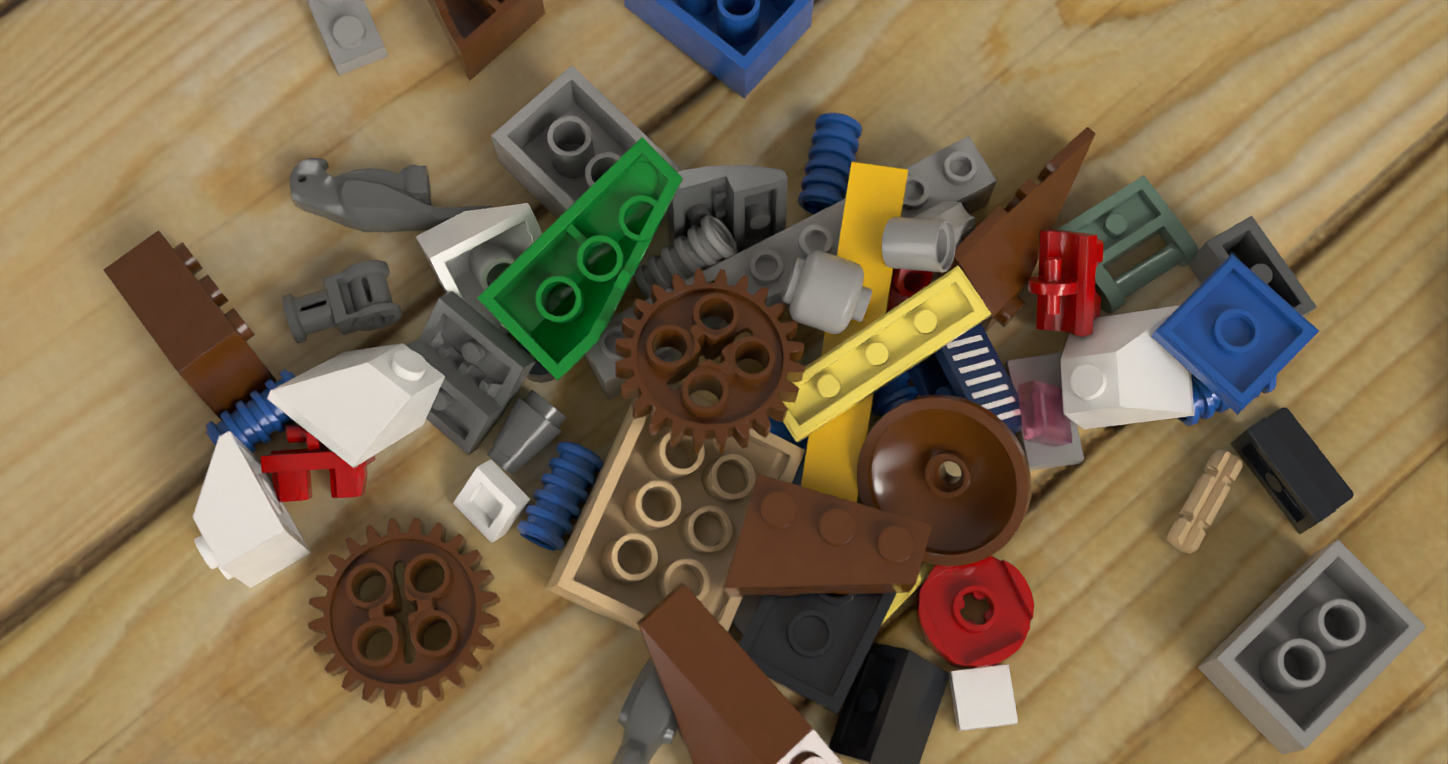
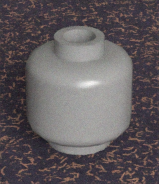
(826, 292)

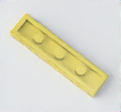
(884, 351)

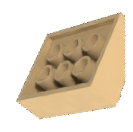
(665, 520)

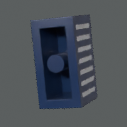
(972, 372)

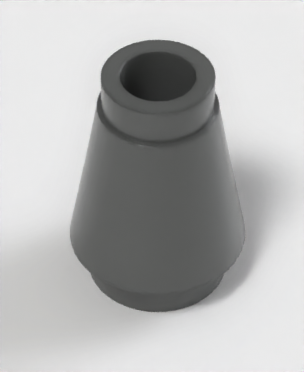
(526, 432)

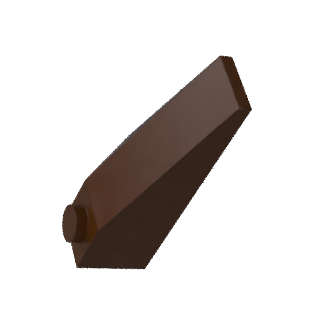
(1006, 243)
(719, 694)

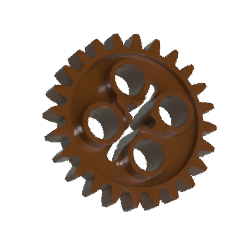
(742, 397)
(352, 622)

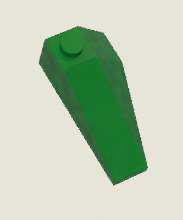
(577, 271)

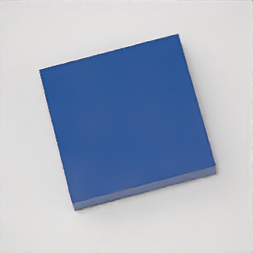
(1234, 333)

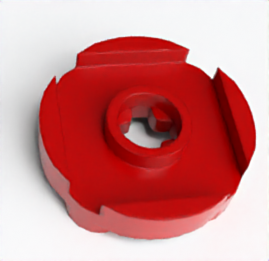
(961, 640)

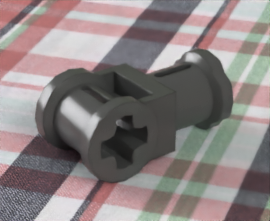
(345, 303)

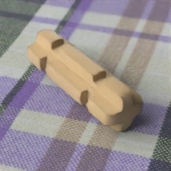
(1204, 501)

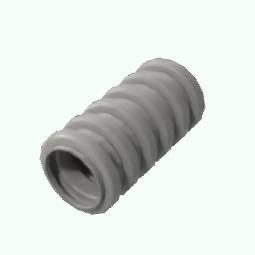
(699, 250)

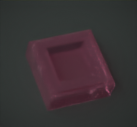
(1043, 414)

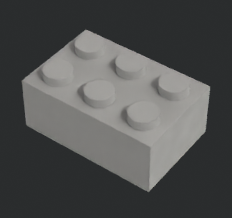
(566, 141)
(1311, 648)

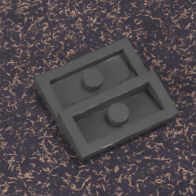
(743, 197)
(479, 369)

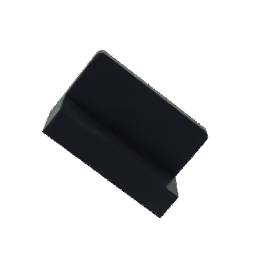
(1292, 469)
(889, 708)

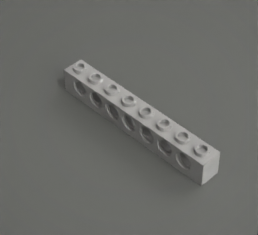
(948, 175)

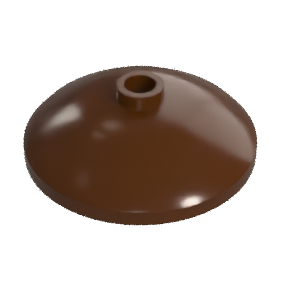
(906, 475)

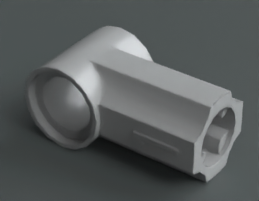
(927, 239)

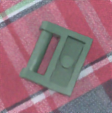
(1124, 224)

